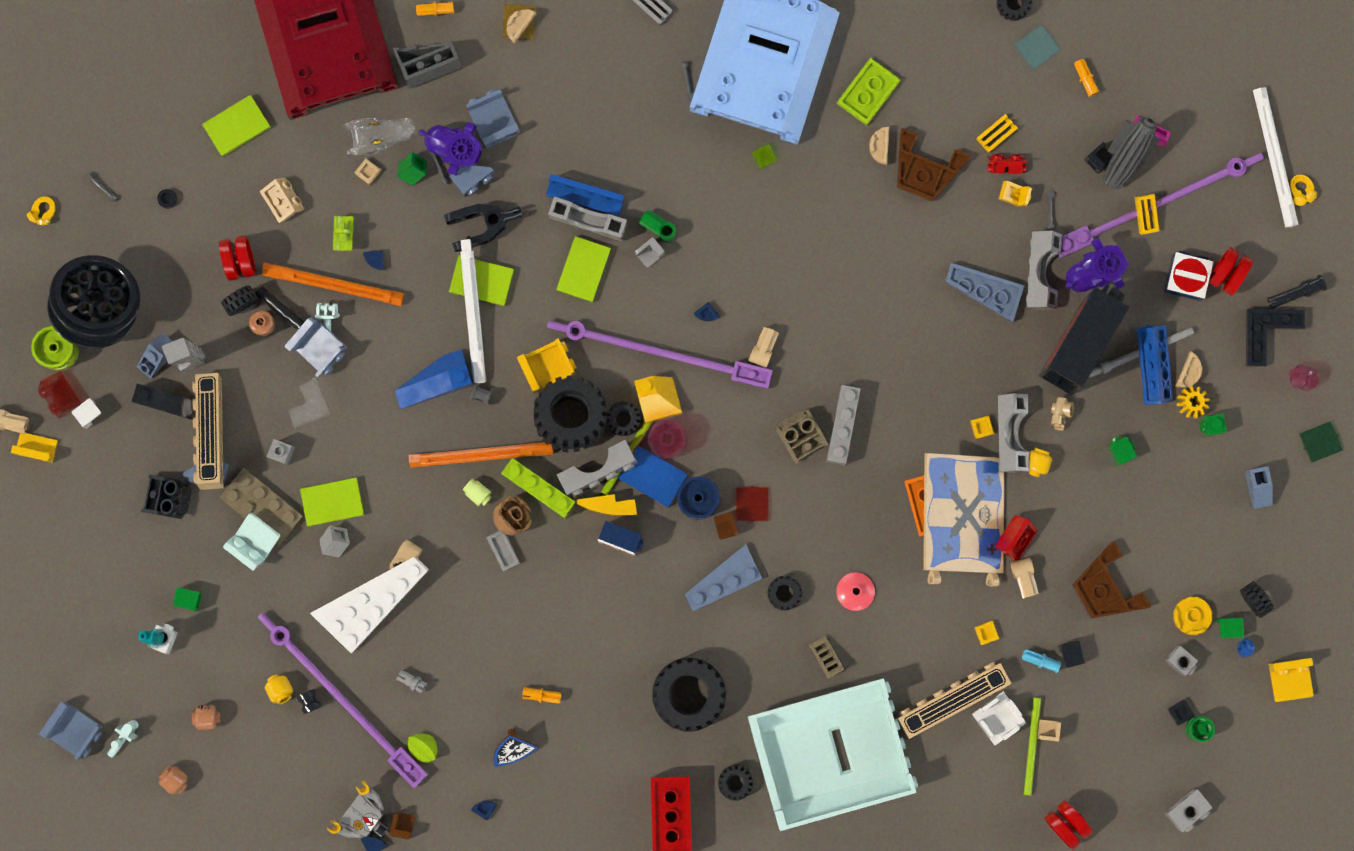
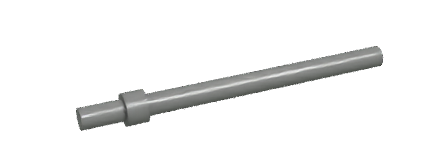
(1106, 366)

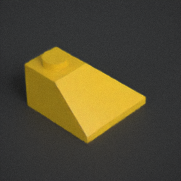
(657, 398)

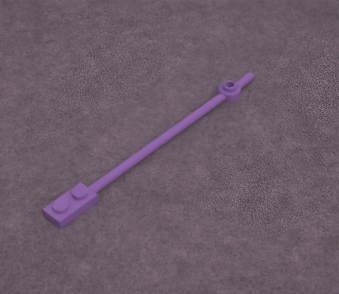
(1083, 236)
(740, 372)
(399, 759)

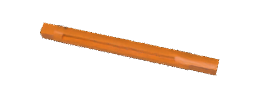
(338, 285)
(480, 454)

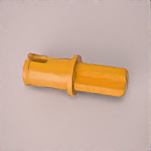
(435, 8)
(1086, 77)
(541, 695)

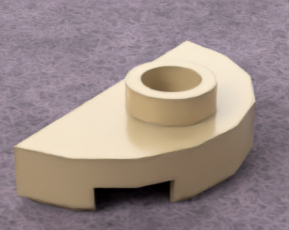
(518, 23)
(879, 145)
(1190, 372)

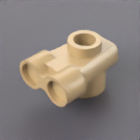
(1061, 409)

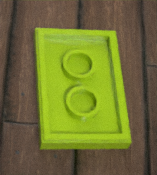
(868, 91)
(236, 125)
(583, 269)
(491, 279)
(332, 502)

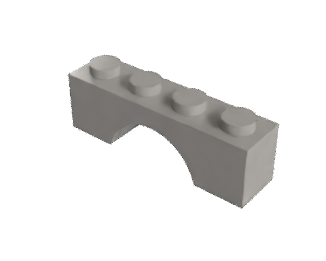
(576, 216)
(1043, 248)
(184, 354)
(1011, 411)
(843, 425)
(619, 459)

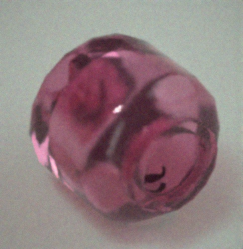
(1304, 377)

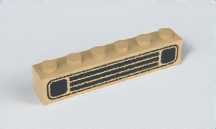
(208, 431)
(953, 700)

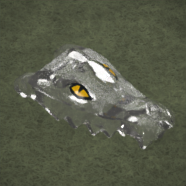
(377, 134)

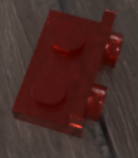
(58, 394)

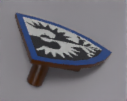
(512, 749)

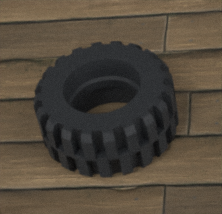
(570, 390)
(662, 694)

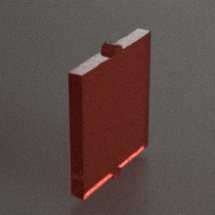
(752, 504)

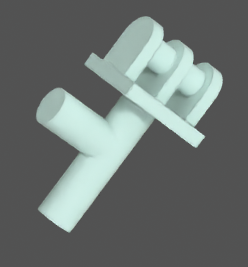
(327, 316)
(126, 732)

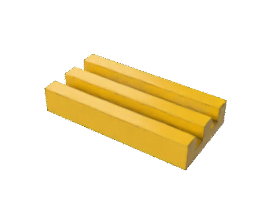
(1009, 123)
(1146, 213)

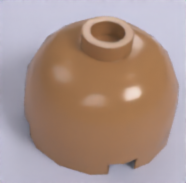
(512, 516)

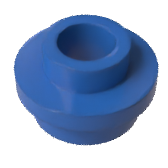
(1245, 647)

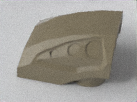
(800, 435)

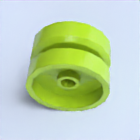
(44, 353)

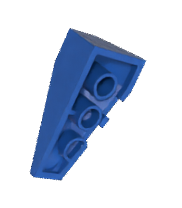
(438, 379)

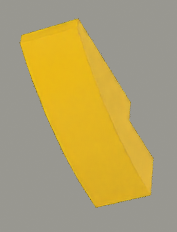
(608, 506)

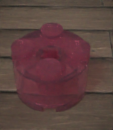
(656, 437)

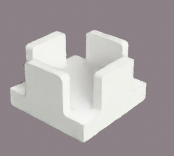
(999, 718)

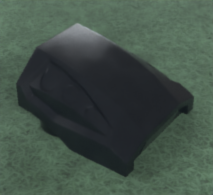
(167, 497)

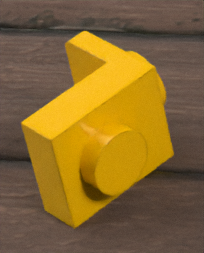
(1015, 194)

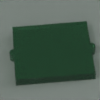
(1320, 442)

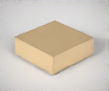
(367, 171)

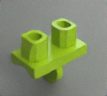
(343, 233)

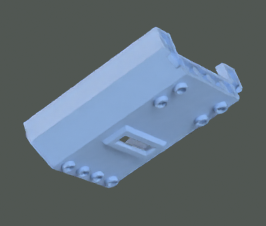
(760, 83)

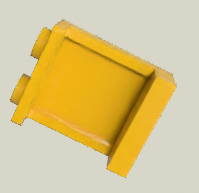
(546, 365)

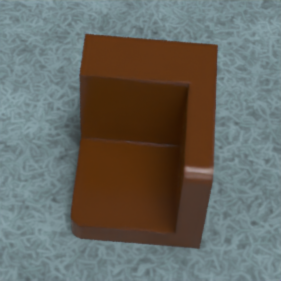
(725, 525)
(402, 825)

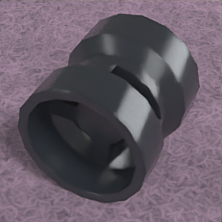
(308, 701)

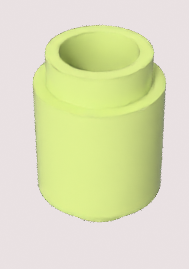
(477, 492)

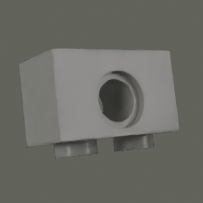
(1177, 812)

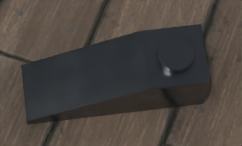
(163, 401)

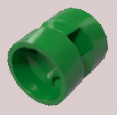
(1200, 729)

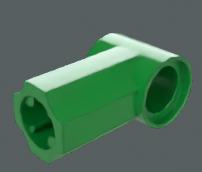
(657, 225)

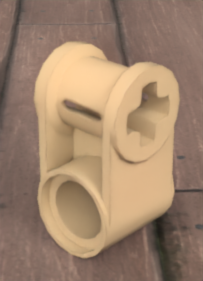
(406, 551)

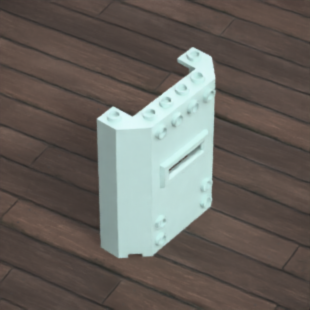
(803, 760)

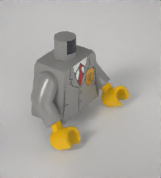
(362, 816)

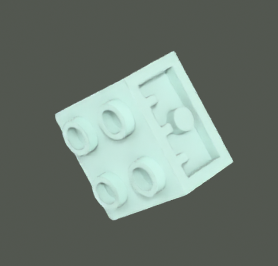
(252, 542)

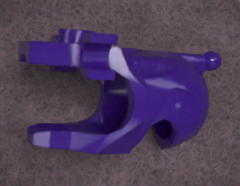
(455, 145)
(1097, 268)

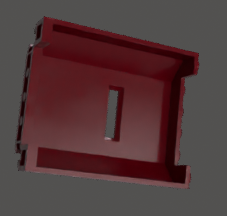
(328, 58)

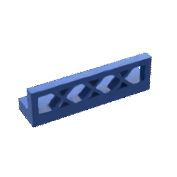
(585, 195)
(1152, 365)

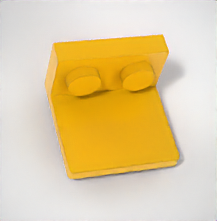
(1291, 679)

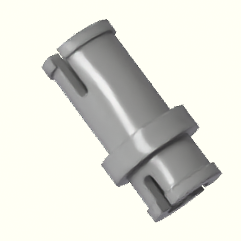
(414, 682)

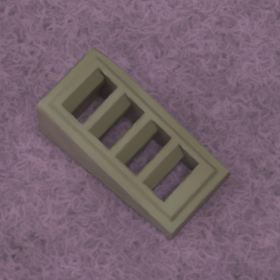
(832, 654)

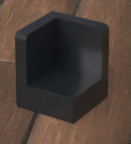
(1098, 158)
(1072, 654)

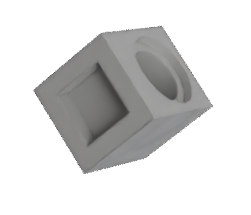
(280, 452)
(1174, 657)

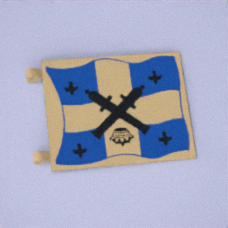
(963, 515)

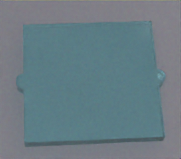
(1037, 47)

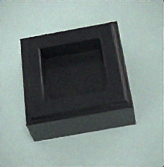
(1180, 712)

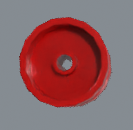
(237, 258)
(1231, 271)
(1070, 823)

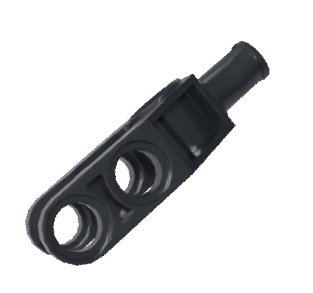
(488, 211)

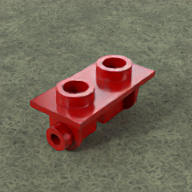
(1014, 164)

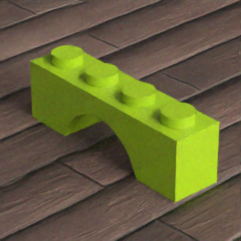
(538, 488)

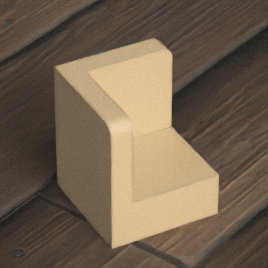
(1049, 730)

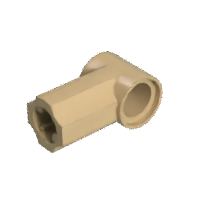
(762, 351)
(13, 422)
(1023, 572)

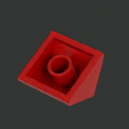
(1016, 537)

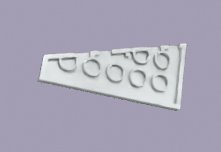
(364, 608)

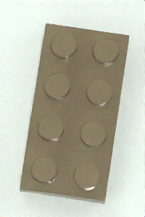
(250, 495)

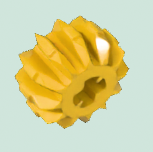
(1199, 399)

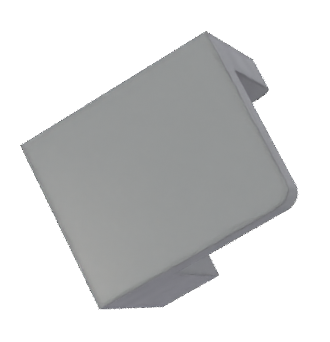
(650, 252)
(334, 541)

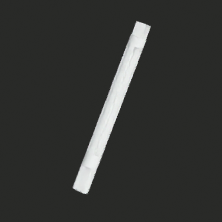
(1275, 157)
(472, 312)

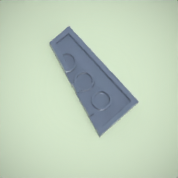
(992, 292)
(726, 579)

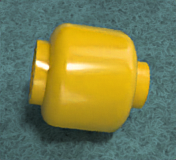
(1039, 462)
(278, 689)

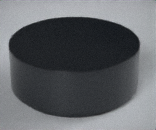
(167, 198)

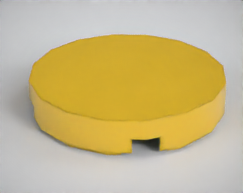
(1192, 615)

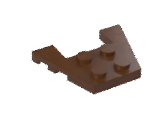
(922, 175)
(1099, 591)

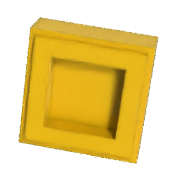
(982, 427)
(986, 633)

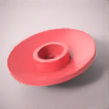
(845, 591)

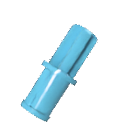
(1041, 660)

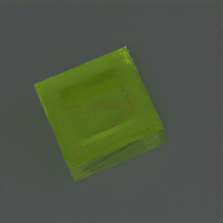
(764, 156)

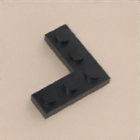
(1256, 330)

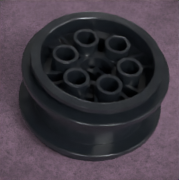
(103, 276)

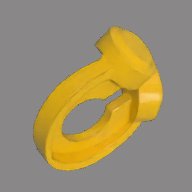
(1299, 198)
(33, 214)

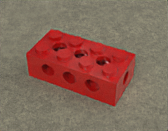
(681, 806)

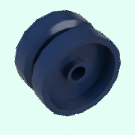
(703, 508)

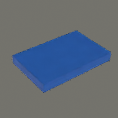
(654, 477)

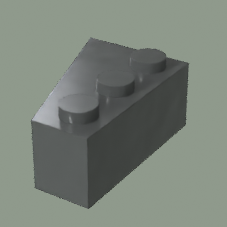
(427, 62)

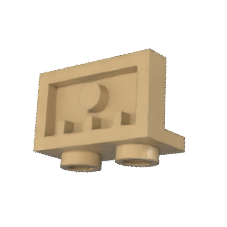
(281, 199)

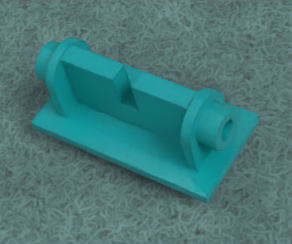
(153, 638)

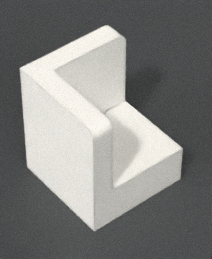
(86, 413)

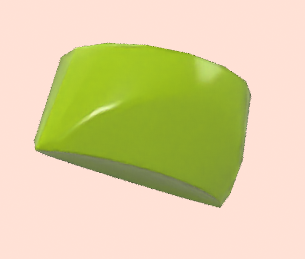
(422, 747)

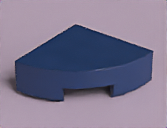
(375, 259)
(707, 313)
(484, 809)
(373, 843)

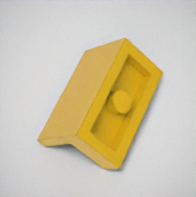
(35, 447)

